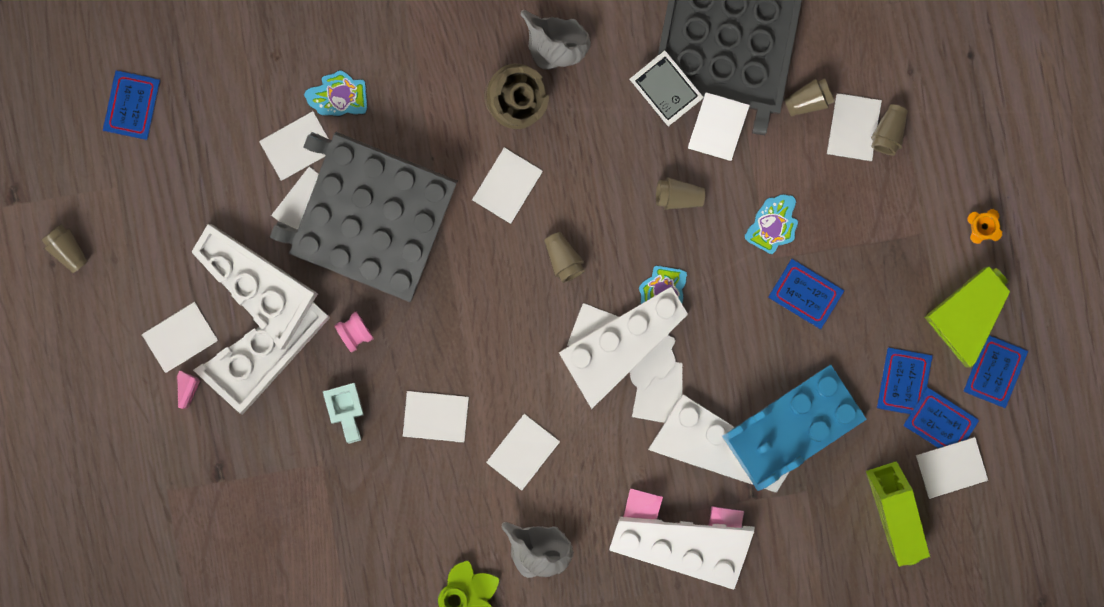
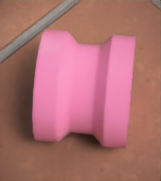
(353, 332)

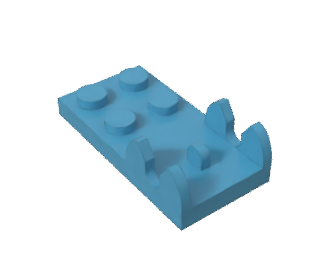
(794, 428)

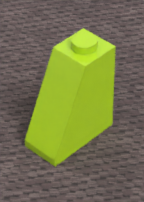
(970, 314)
(898, 514)

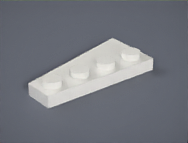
(262, 288)
(615, 349)
(253, 362)
(696, 438)
(691, 549)

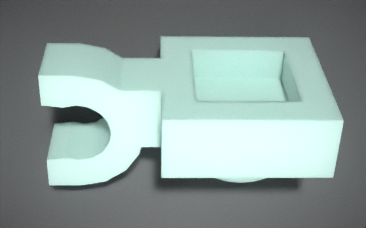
(343, 407)

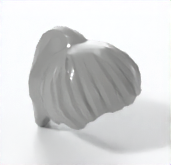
(556, 41)
(539, 550)

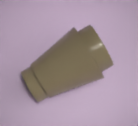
(810, 98)
(890, 131)
(678, 194)
(64, 248)
(563, 258)

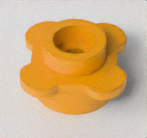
(978, 233)

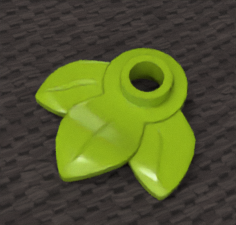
(471, 588)

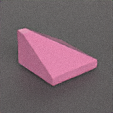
(186, 389)
(642, 505)
(726, 516)

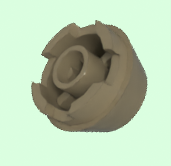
(516, 96)

